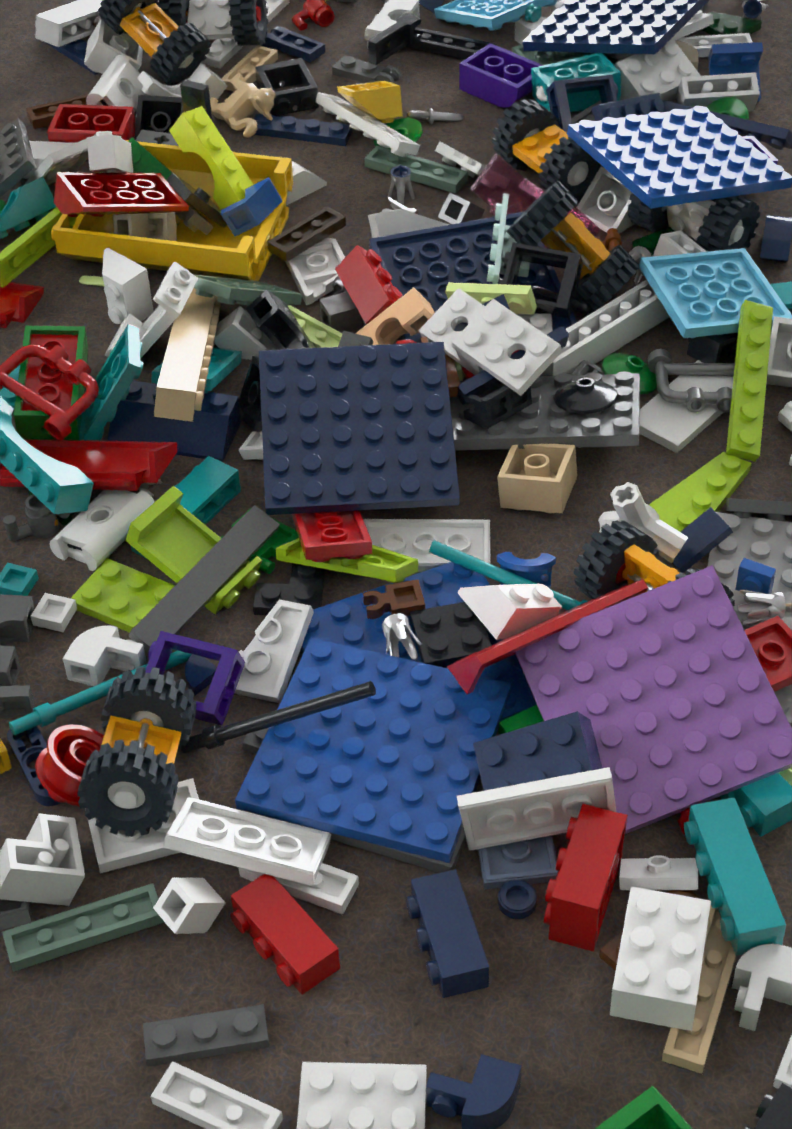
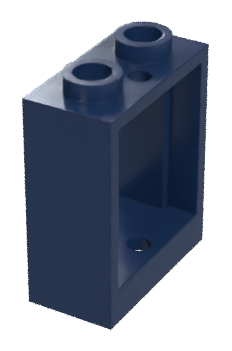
(558, 92)

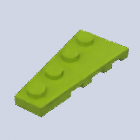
(701, 490)
(380, 565)

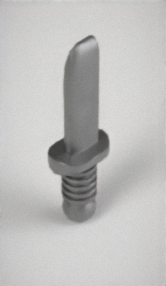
(436, 116)

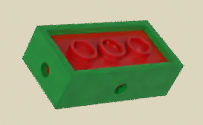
(48, 383)

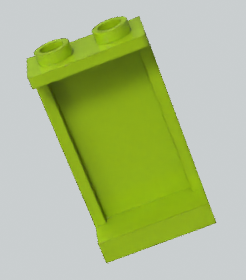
(178, 541)

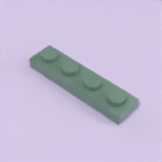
(422, 170)
(82, 927)

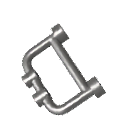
(661, 364)

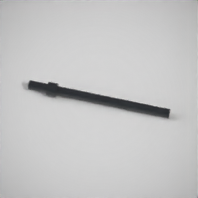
(216, 735)

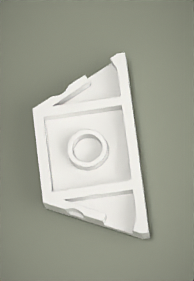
(315, 269)

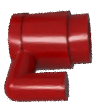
(317, 11)

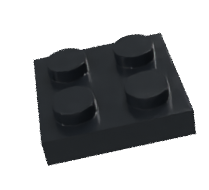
(448, 633)

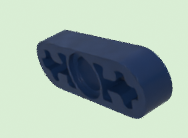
(25, 756)

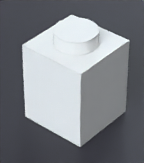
(189, 905)

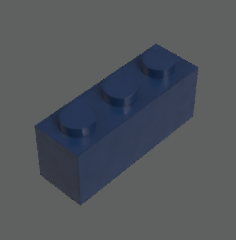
(448, 934)

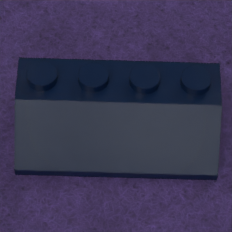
(206, 436)

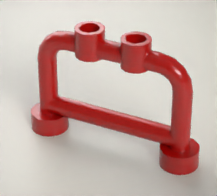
(78, 373)

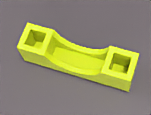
(198, 134)

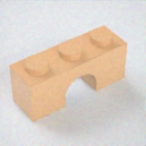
(402, 317)

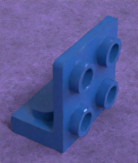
(735, 59)

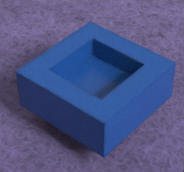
(755, 577)

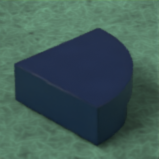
(199, 673)

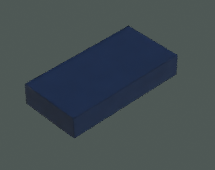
(703, 536)

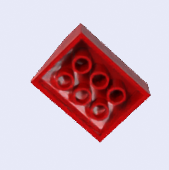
(115, 194)

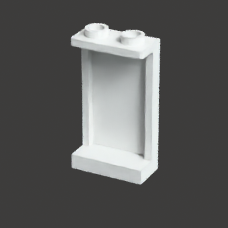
(171, 299)

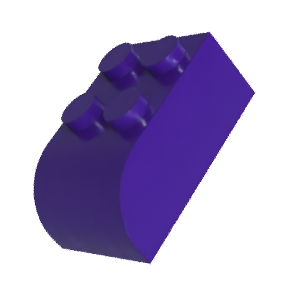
(496, 75)

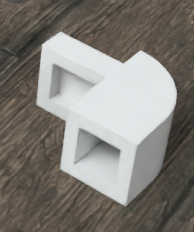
(97, 652)
(760, 974)

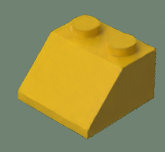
(376, 99)

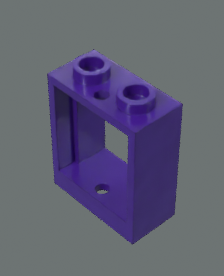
(225, 677)

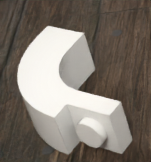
(201, 75)

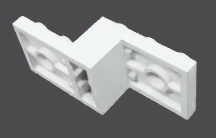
(490, 340)

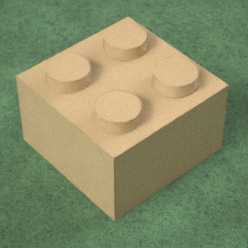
(538, 477)

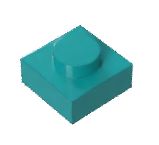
(17, 580)

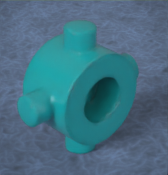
(532, 13)

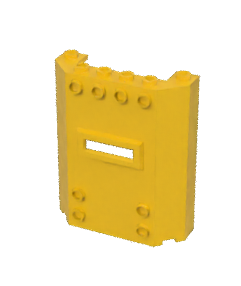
(202, 254)

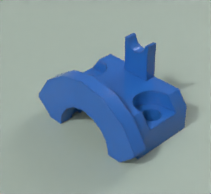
(529, 568)

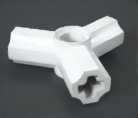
(633, 509)

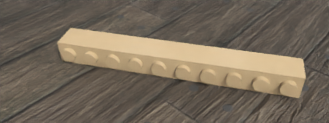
(187, 359)

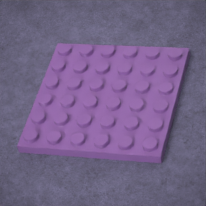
(668, 697)

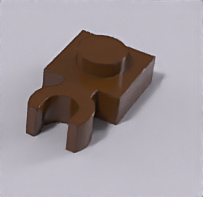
(397, 599)

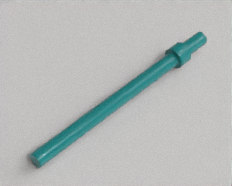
(493, 571)
(46, 713)

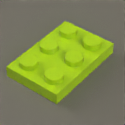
(120, 594)

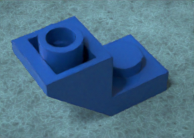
(253, 209)

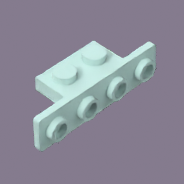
(503, 245)

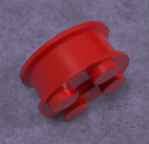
(64, 761)

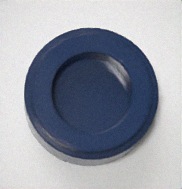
(517, 899)

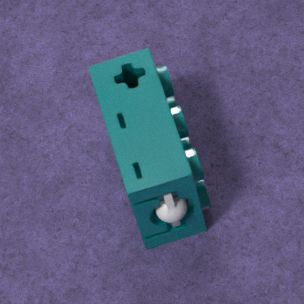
(574, 68)

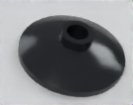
(585, 396)

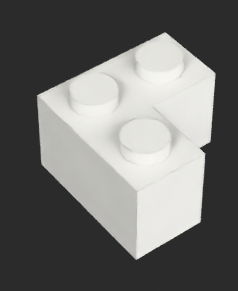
(45, 865)

